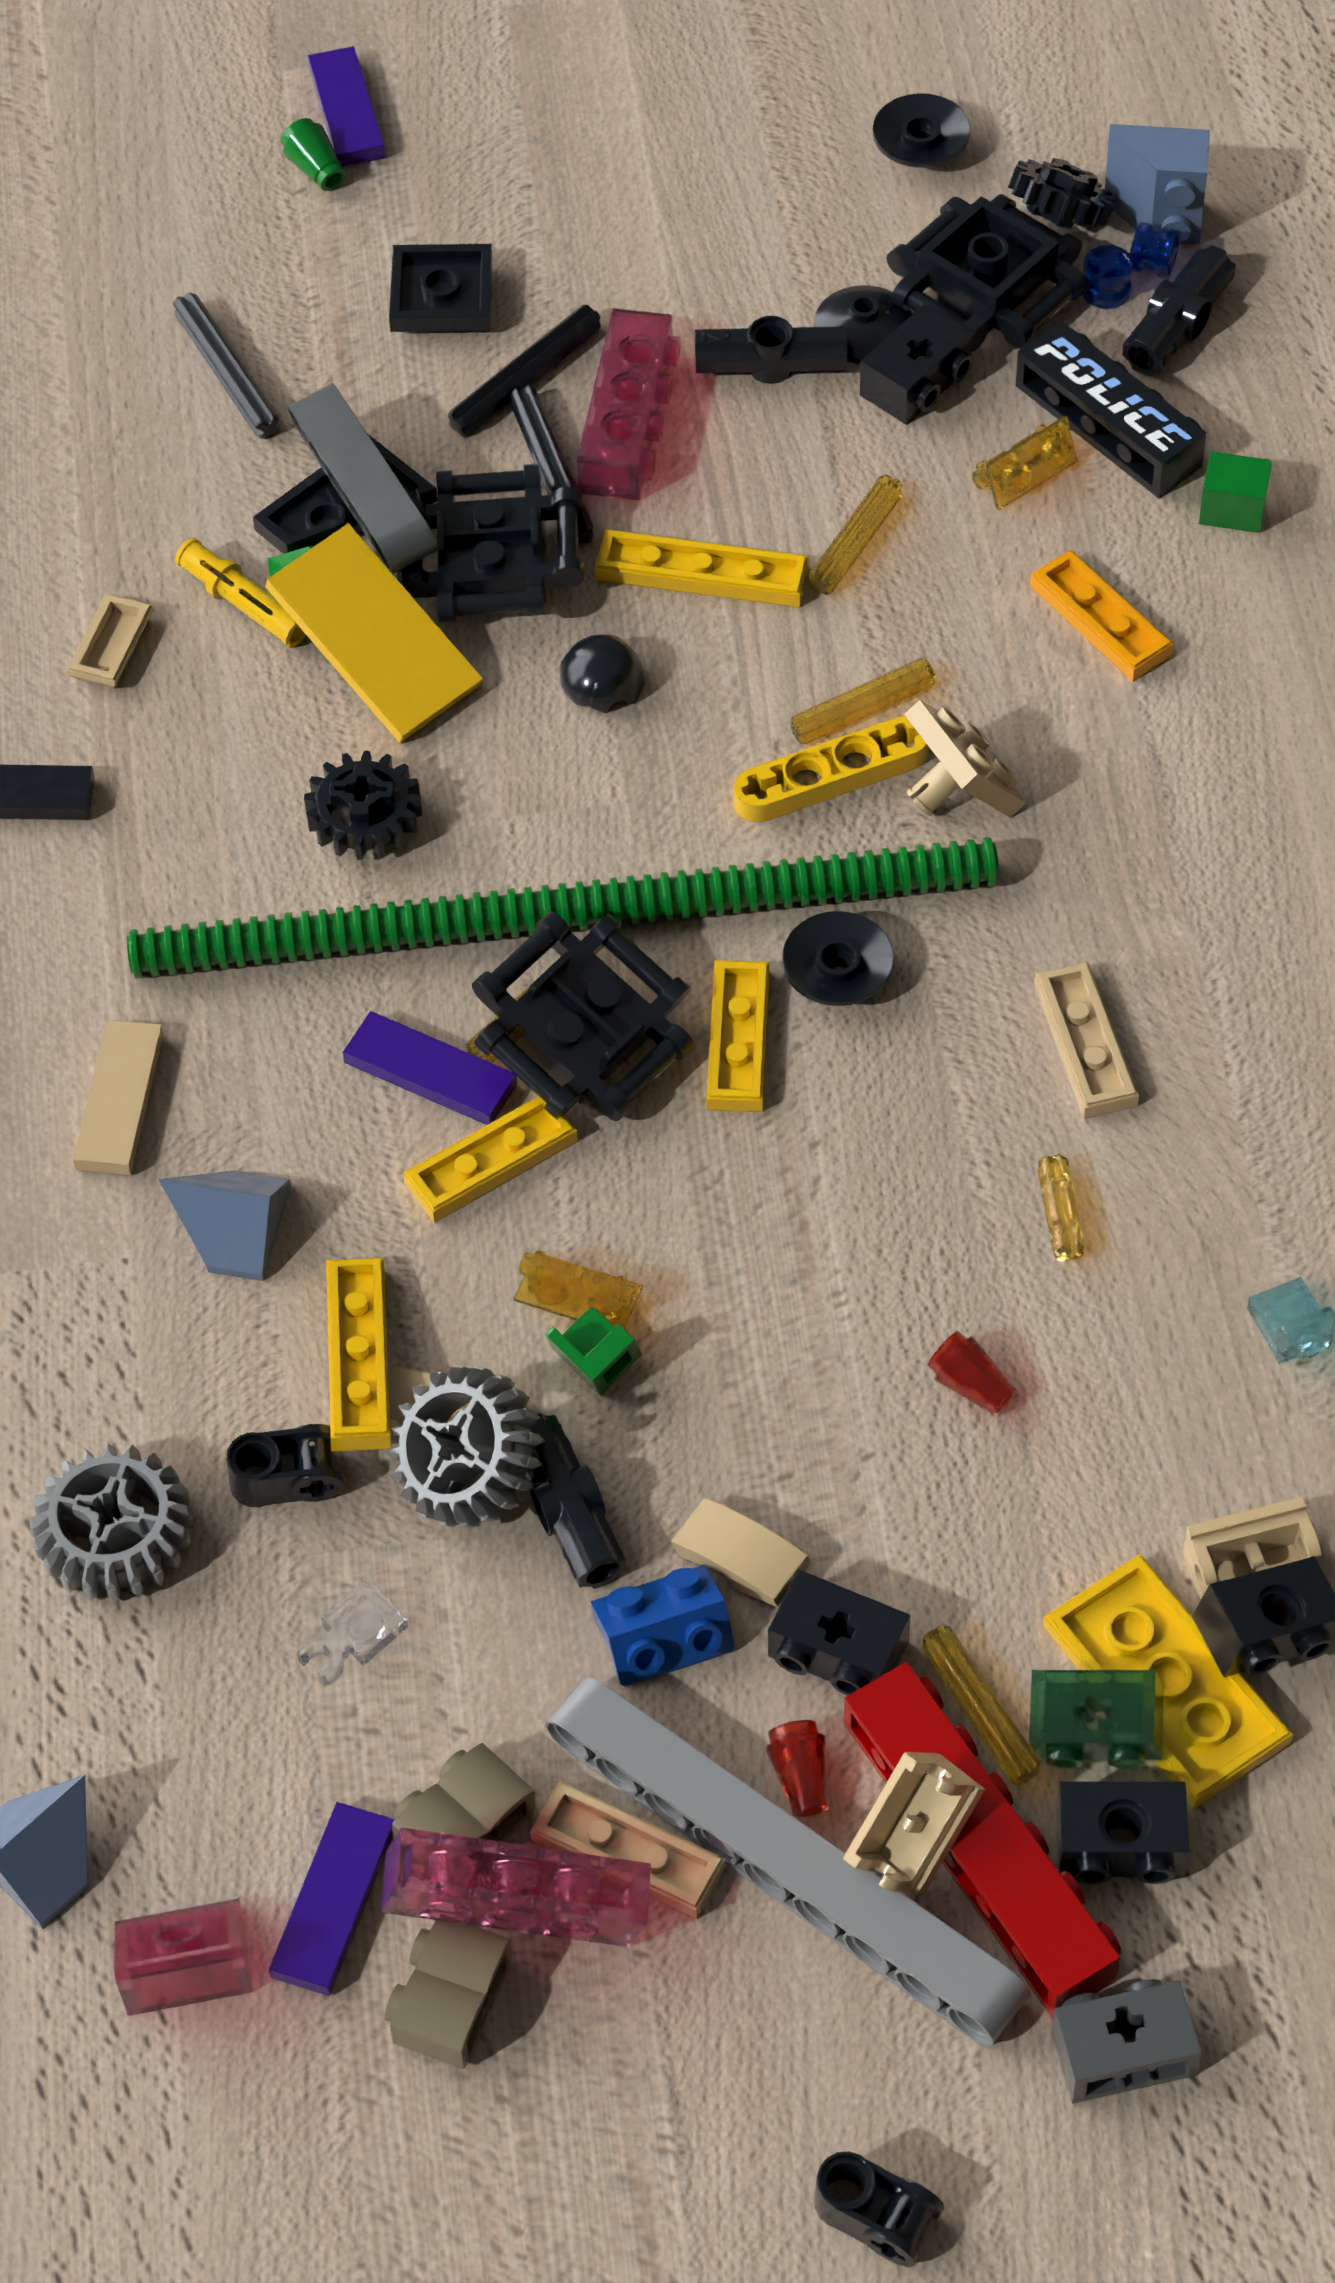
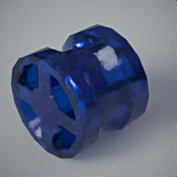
(1155, 249)
(1108, 276)

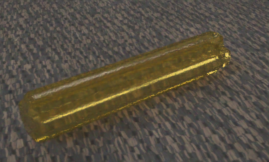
(855, 534)
(862, 701)
(981, 1705)

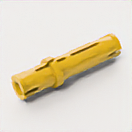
(201, 562)

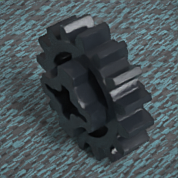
(1062, 193)
(363, 805)

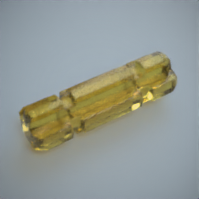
(1061, 1207)

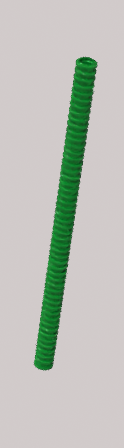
(576, 905)

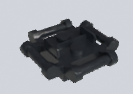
(985, 265)
(496, 547)
(581, 1018)

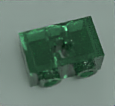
(1070, 1698)

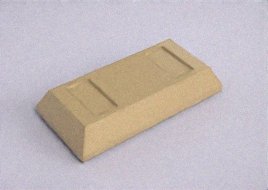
(109, 640)

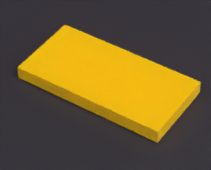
(374, 633)
(1211, 1722)

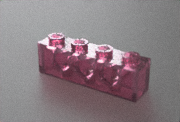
(626, 404)
(515, 1887)

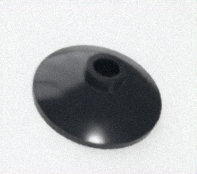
(921, 130)
(866, 314)
(834, 941)

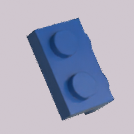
(664, 1624)

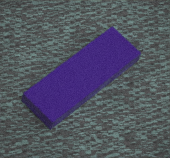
(346, 106)
(430, 1068)
(332, 1899)

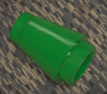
(312, 152)

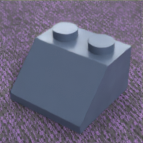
(1159, 177)

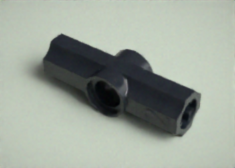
(1179, 310)
(771, 349)
(572, 1508)

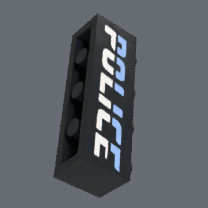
(1110, 409)

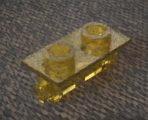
(1027, 463)
(573, 1289)

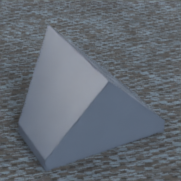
(230, 1218)
(45, 1849)

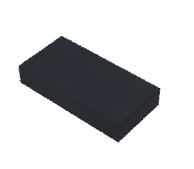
(46, 792)

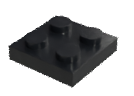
(441, 287)

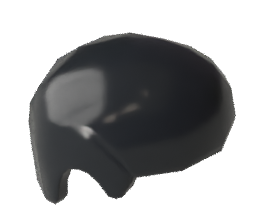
(601, 672)

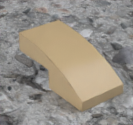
(742, 1550)

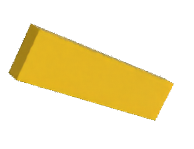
(702, 568)
(358, 1355)

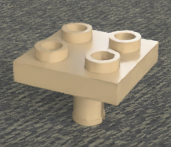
(961, 763)

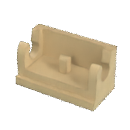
(1249, 1542)
(914, 1822)

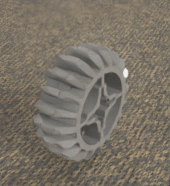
(491, 1429)
(128, 1548)

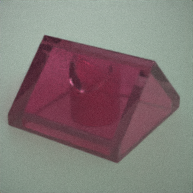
(181, 1957)

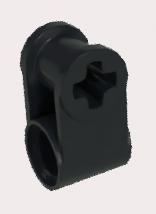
(288, 1466)
(879, 2209)

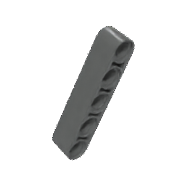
(363, 478)

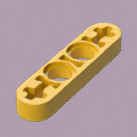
(827, 762)

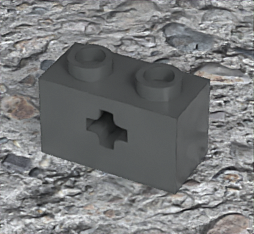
(1100, 2061)

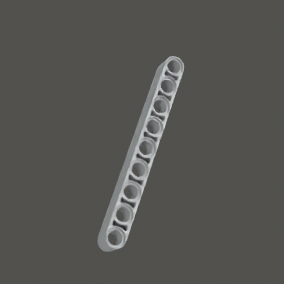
(789, 1861)

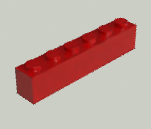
(996, 1856)

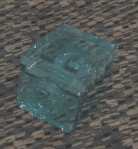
(1292, 1321)

